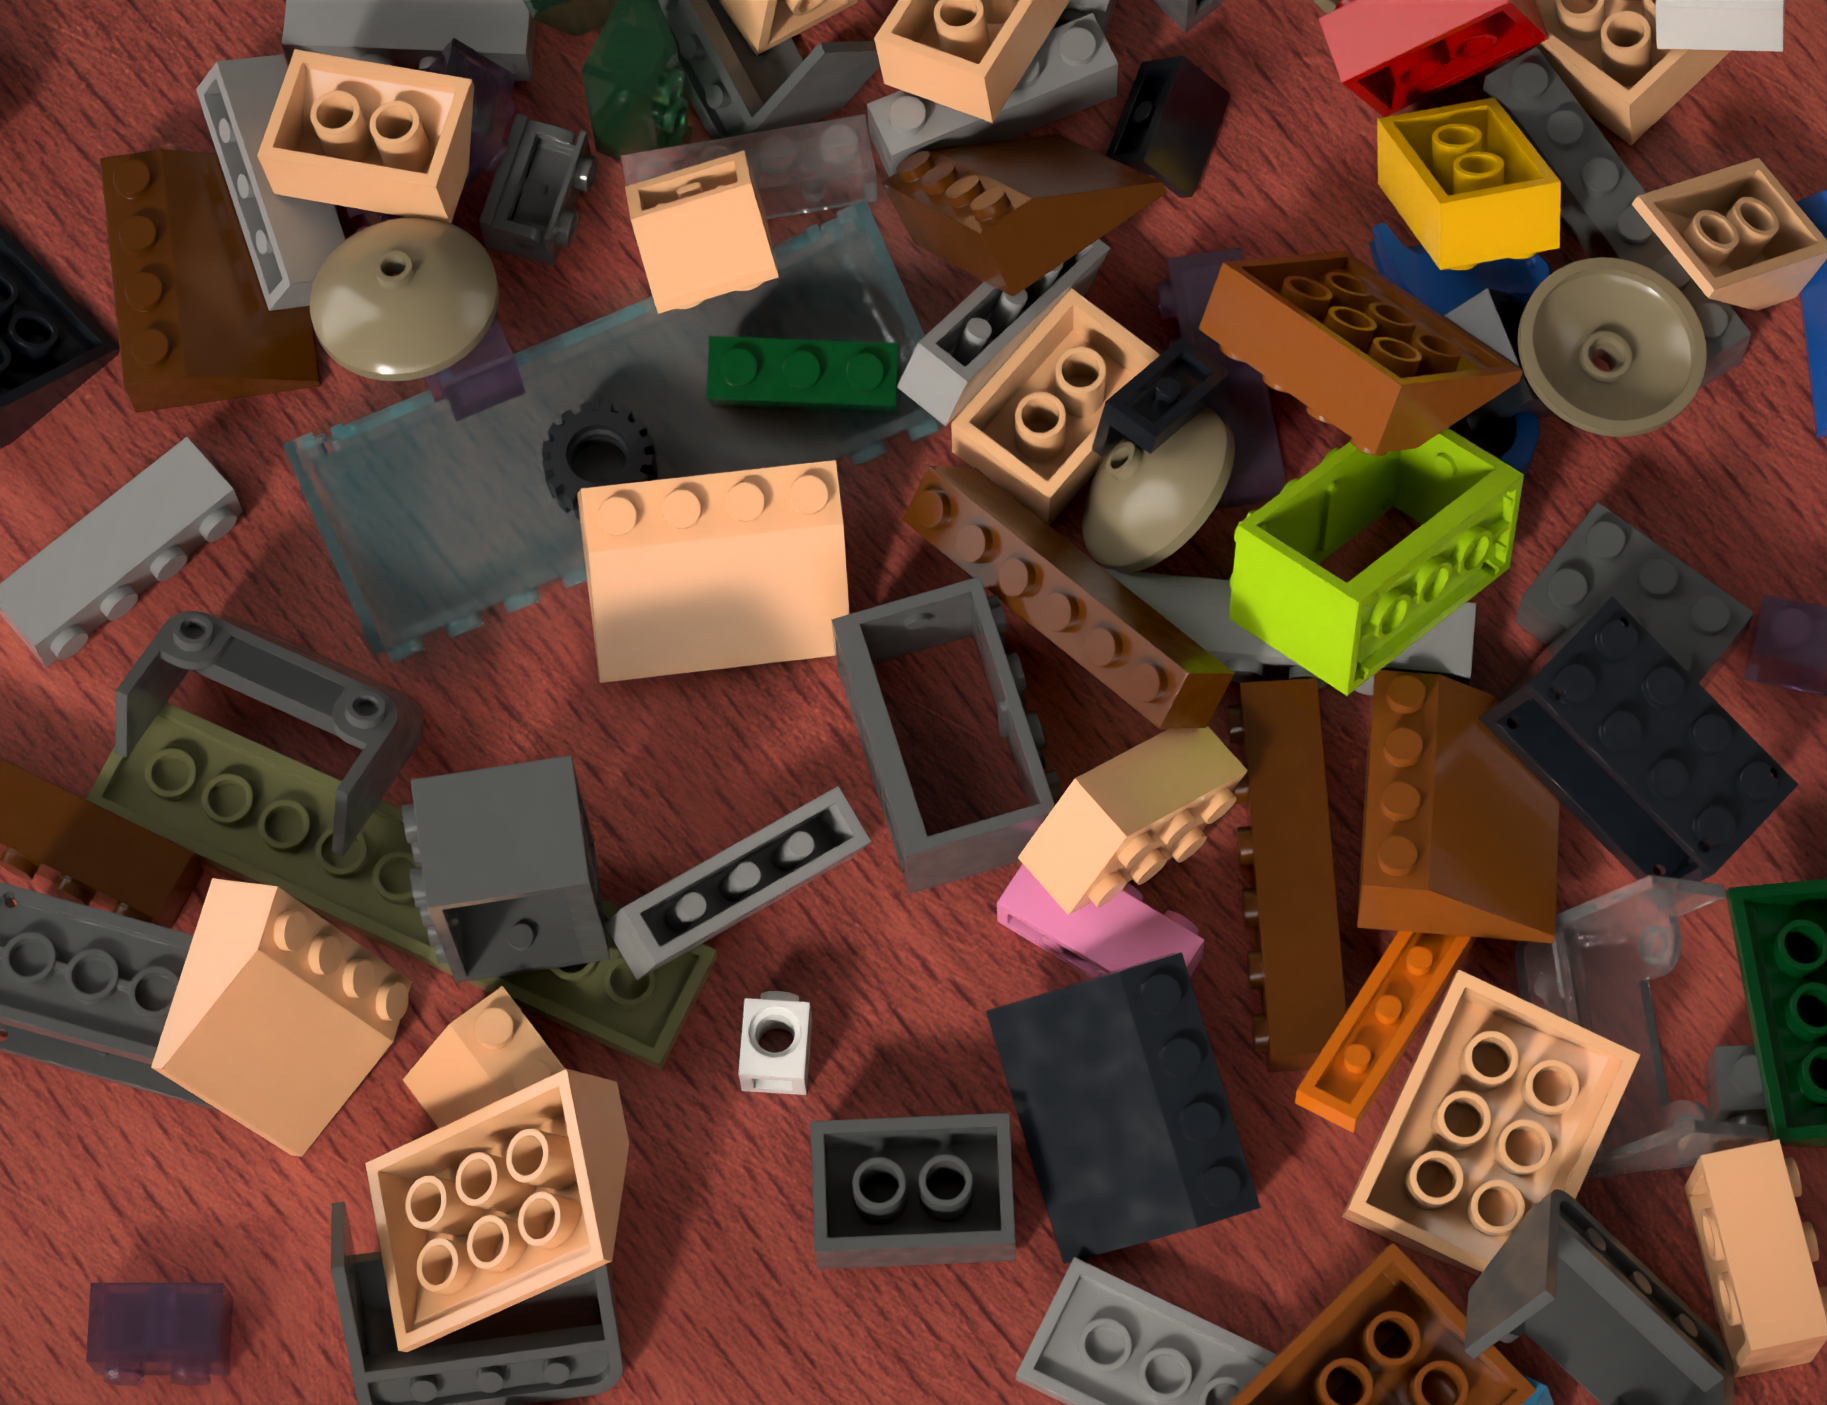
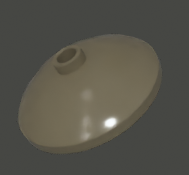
(408, 321)
(1629, 321)
(1153, 503)

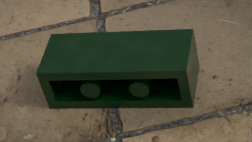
(803, 375)

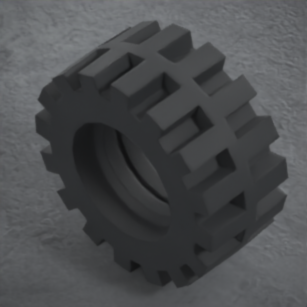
(591, 428)

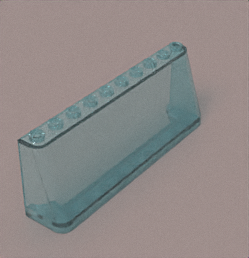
(458, 515)

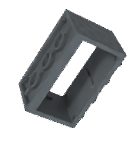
(912, 627)
(506, 869)
(88, 989)

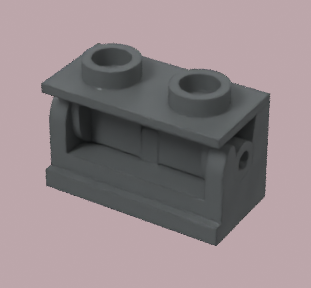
(537, 190)

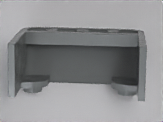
(764, 92)
(291, 679)
(1596, 1313)
(527, 1354)

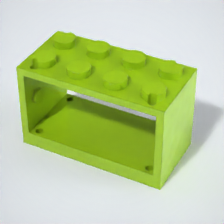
(1359, 626)

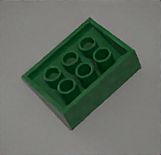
(1784, 980)

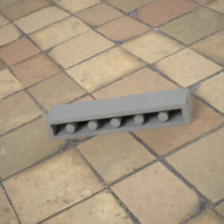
(1202, 613)

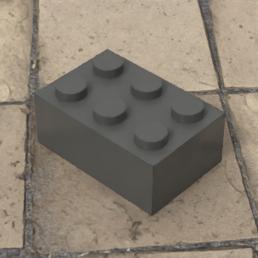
(1666, 596)
(912, 1191)

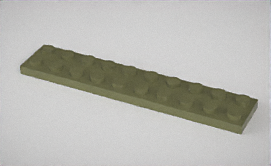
(275, 827)

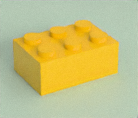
(1468, 184)

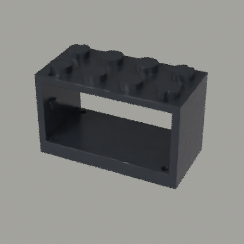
(1638, 749)

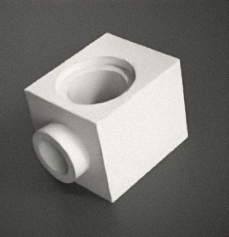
(779, 1071)

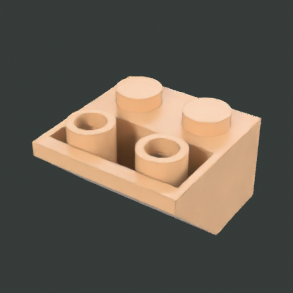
(702, 232)

